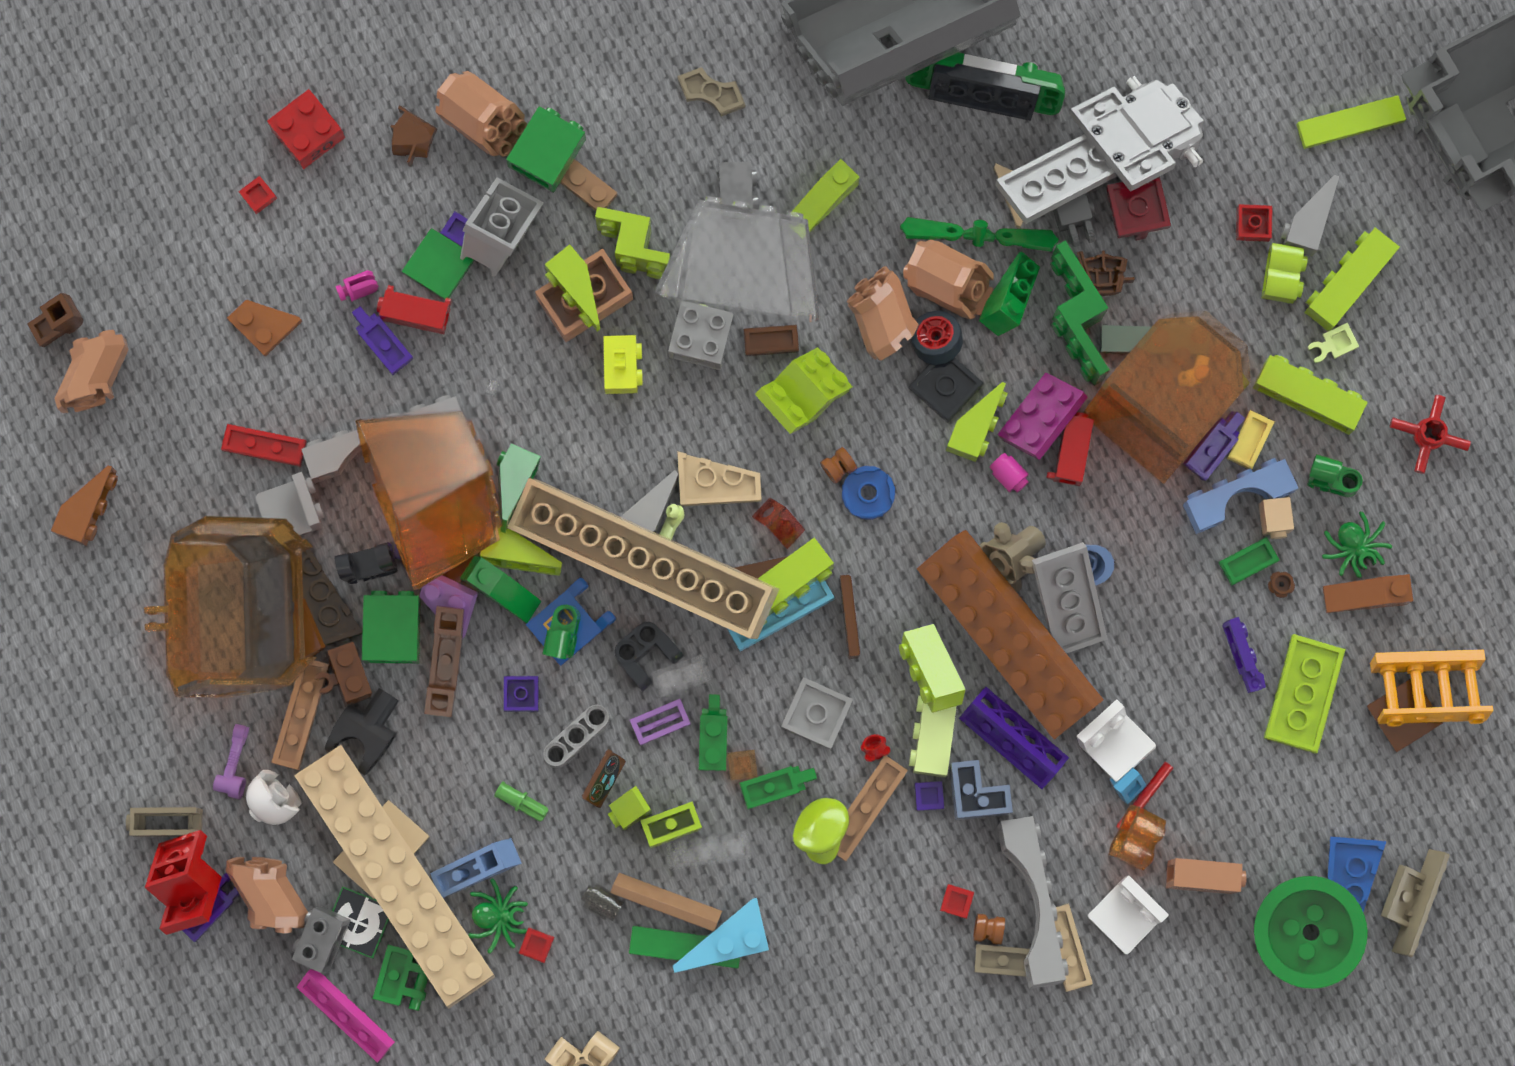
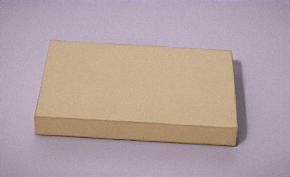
(411, 833)

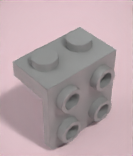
(294, 503)

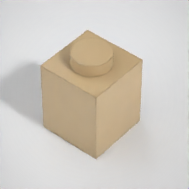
(1276, 517)

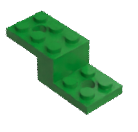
(1078, 314)

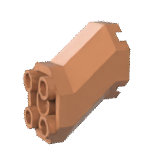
(480, 113)
(948, 278)
(882, 313)
(91, 371)
(267, 893)

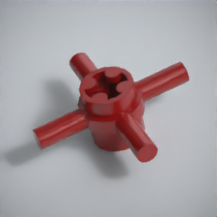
(1438, 429)

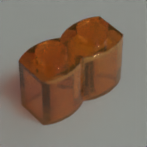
(1137, 837)

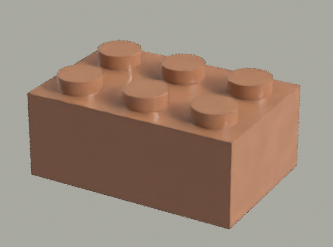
(608, 290)

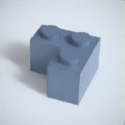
(972, 799)

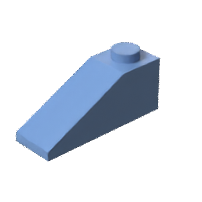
(476, 867)

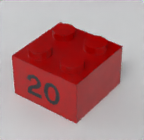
(306, 129)

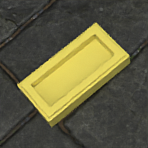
(1251, 440)

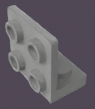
(700, 335)

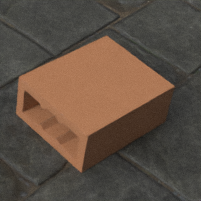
(1205, 876)

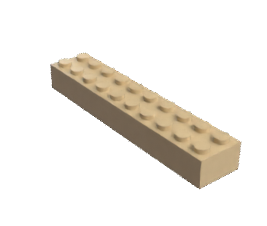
(643, 558)
(394, 876)

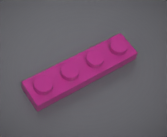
(345, 1014)

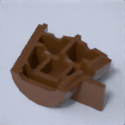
(411, 136)
(1106, 272)

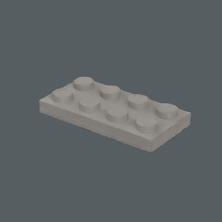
(1070, 598)

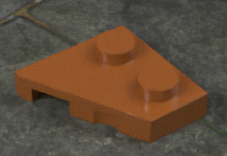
(263, 325)

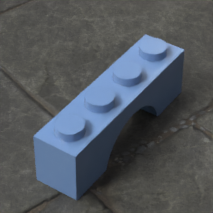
(1270, 482)

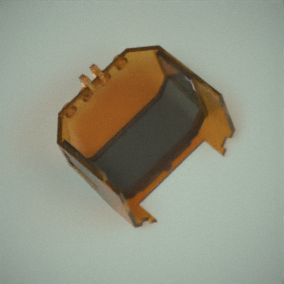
(233, 607)

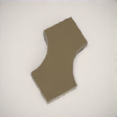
(700, 87)

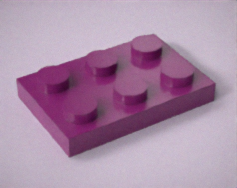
(1042, 416)

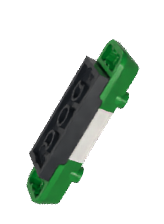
(992, 86)

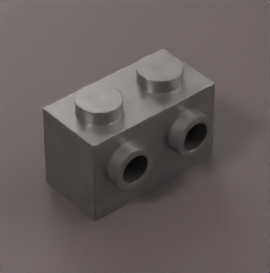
(320, 939)

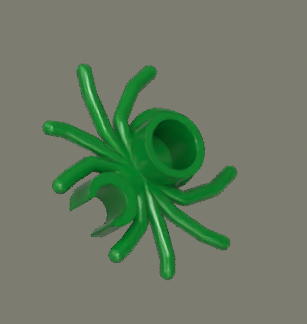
(1356, 545)
(497, 916)

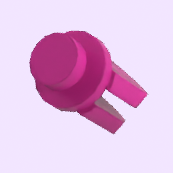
(358, 286)

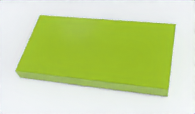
(1304, 693)

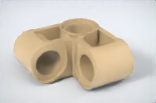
(597, 1052)

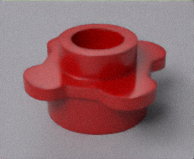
(875, 747)

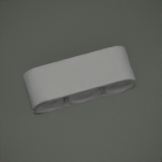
(581, 723)

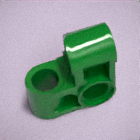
(1328, 476)
(562, 638)

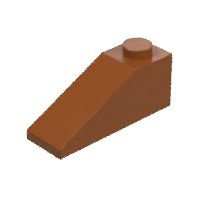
(1368, 594)

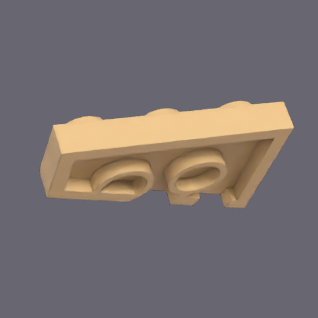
(714, 483)

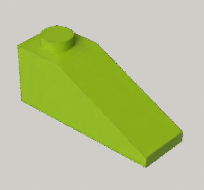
(827, 193)
(520, 554)

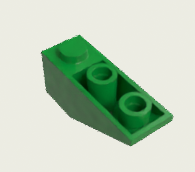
(1009, 298)

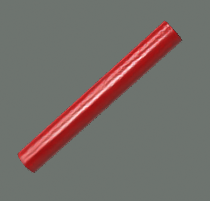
(1151, 787)

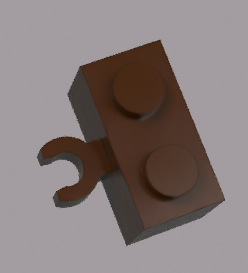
(347, 675)

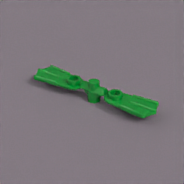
(931, 230)

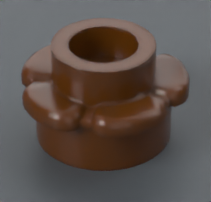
(1286, 578)

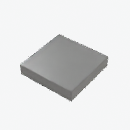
(817, 713)

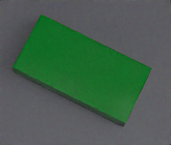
(1249, 561)

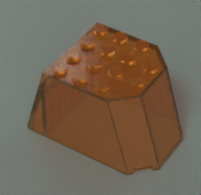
(1171, 390)
(431, 489)

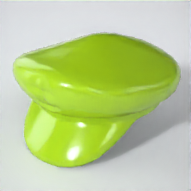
(821, 829)

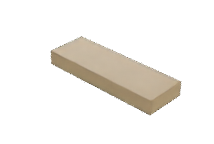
(1072, 950)

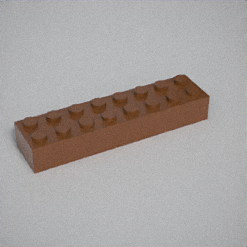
(1009, 634)

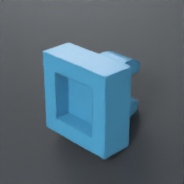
(1129, 785)

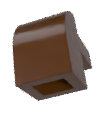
(57, 318)

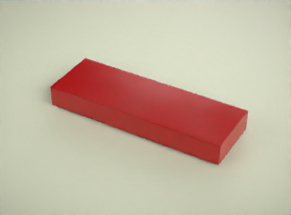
(263, 445)

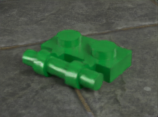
(394, 978)

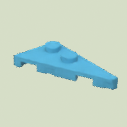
(737, 937)

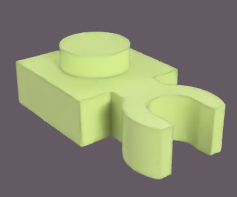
(1337, 341)

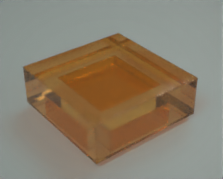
(742, 765)

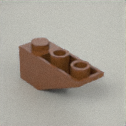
(80, 512)

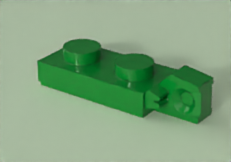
(713, 736)
(775, 785)

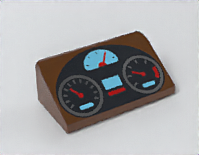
(603, 779)

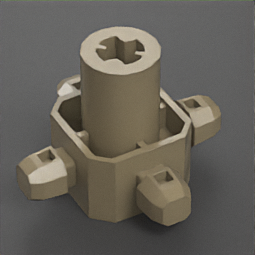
(1014, 553)

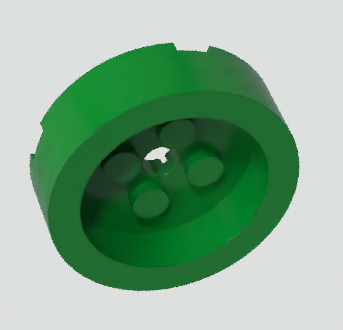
(1281, 937)

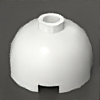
(270, 800)

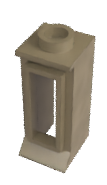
(137, 821)

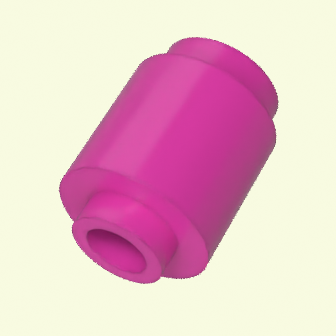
(1009, 473)

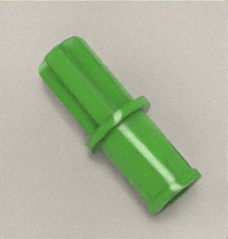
(521, 802)

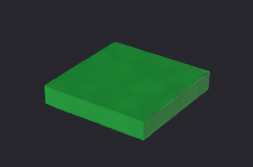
(437, 264)

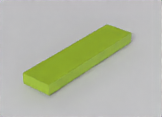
(1351, 122)

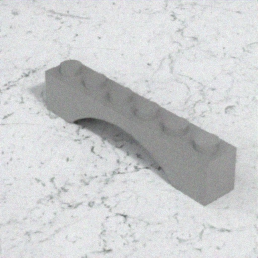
(330, 457)
(1021, 846)

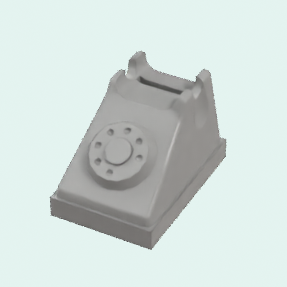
(498, 224)

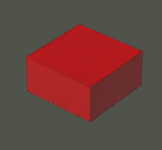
(1253, 223)

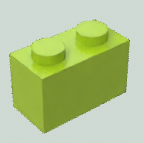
(671, 824)

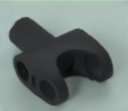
(367, 727)

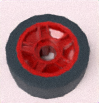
(948, 331)

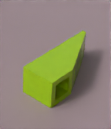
(572, 276)
(971, 429)

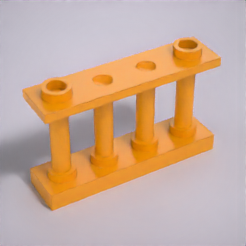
(1441, 663)

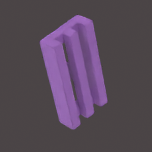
(638, 731)

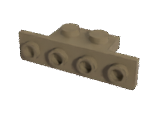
(1412, 900)

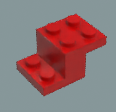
(183, 882)

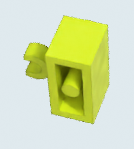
(621, 364)

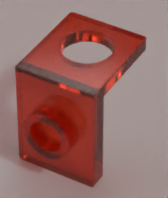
(779, 522)

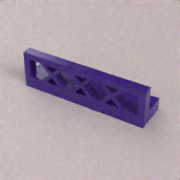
(1011, 740)

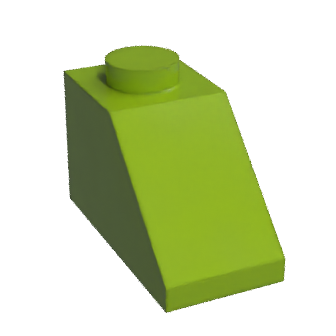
(629, 809)

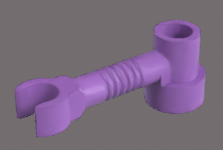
(229, 783)

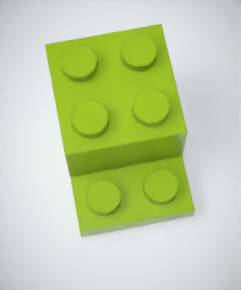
(632, 242)
(804, 390)

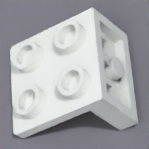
(1115, 741)
(1127, 914)

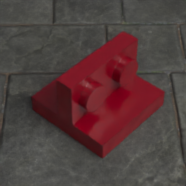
(1138, 210)

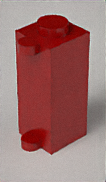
(414, 311)
(1073, 451)

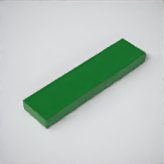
(668, 944)

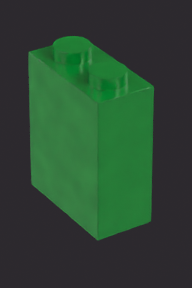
(546, 148)
(391, 628)

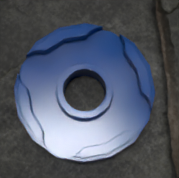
(865, 508)

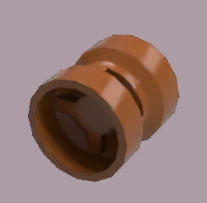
(838, 465)
(990, 929)

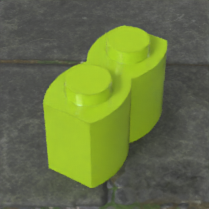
(1283, 273)

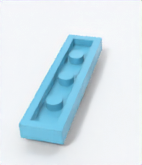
(817, 597)

